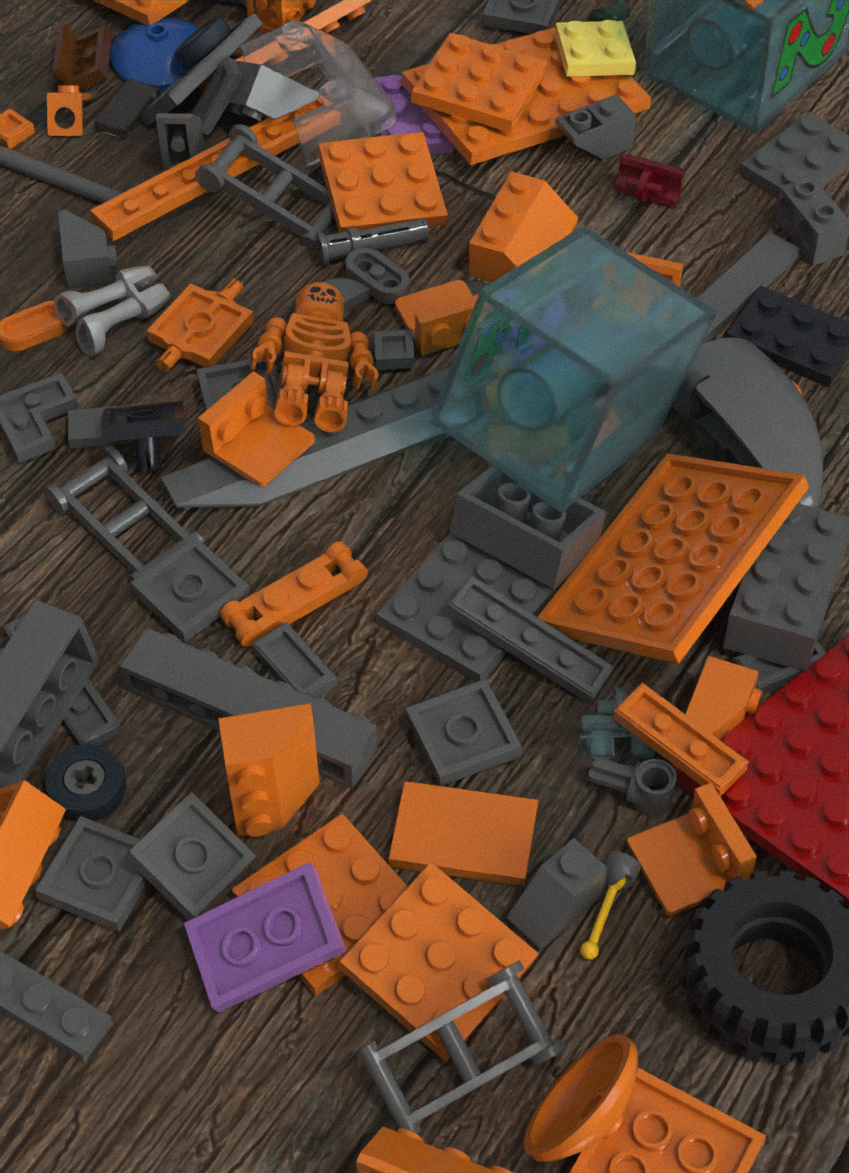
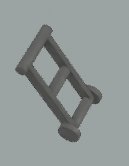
(244, 140)
(114, 465)
(537, 1052)

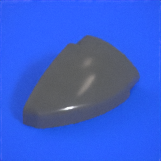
(750, 413)

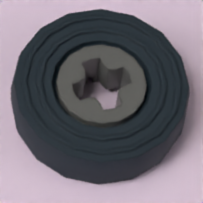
(202, 41)
(92, 800)

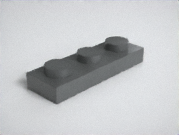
(50, 1009)

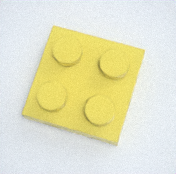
(594, 48)

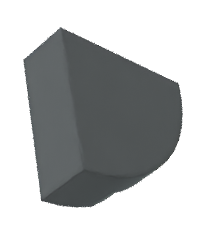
(351, 290)

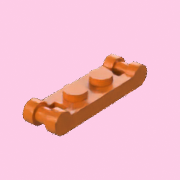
(294, 594)

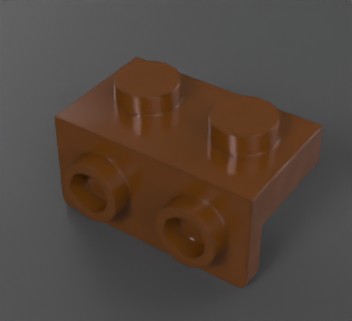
(82, 59)

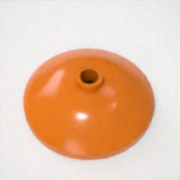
(584, 1101)

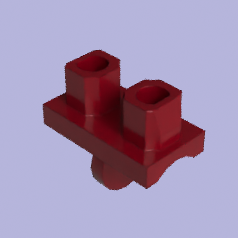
(649, 180)

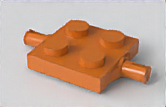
(200, 326)

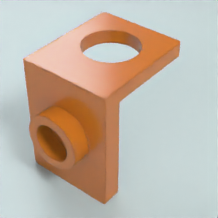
(68, 97)

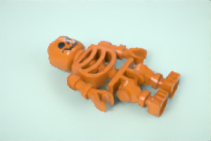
(315, 355)

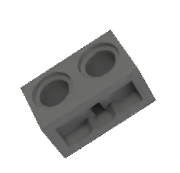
(812, 220)

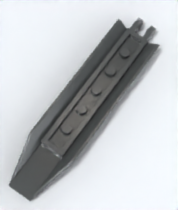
(374, 430)

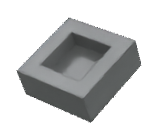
(394, 349)

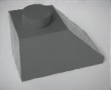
(179, 137)
(85, 252)
(558, 894)

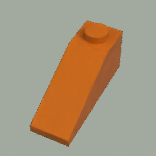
(723, 697)

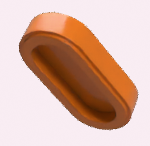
(31, 327)

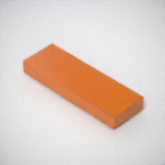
(680, 739)

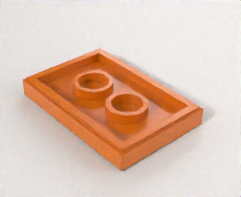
(464, 833)

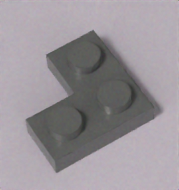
(27, 409)

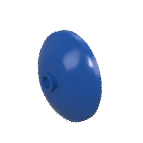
(148, 52)

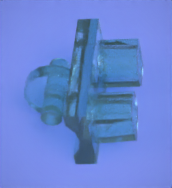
(601, 729)

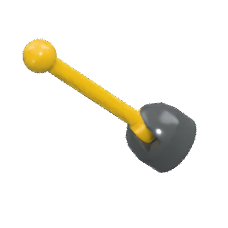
(621, 875)

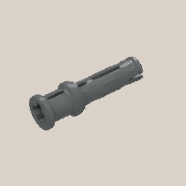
(340, 244)

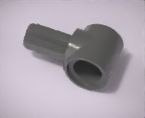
(635, 783)

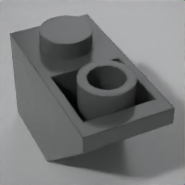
(600, 127)

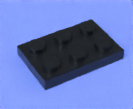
(794, 335)

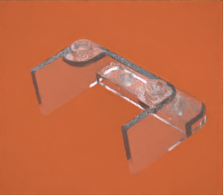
(351, 98)

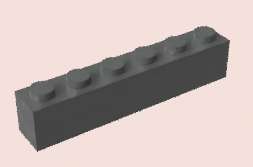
(210, 688)

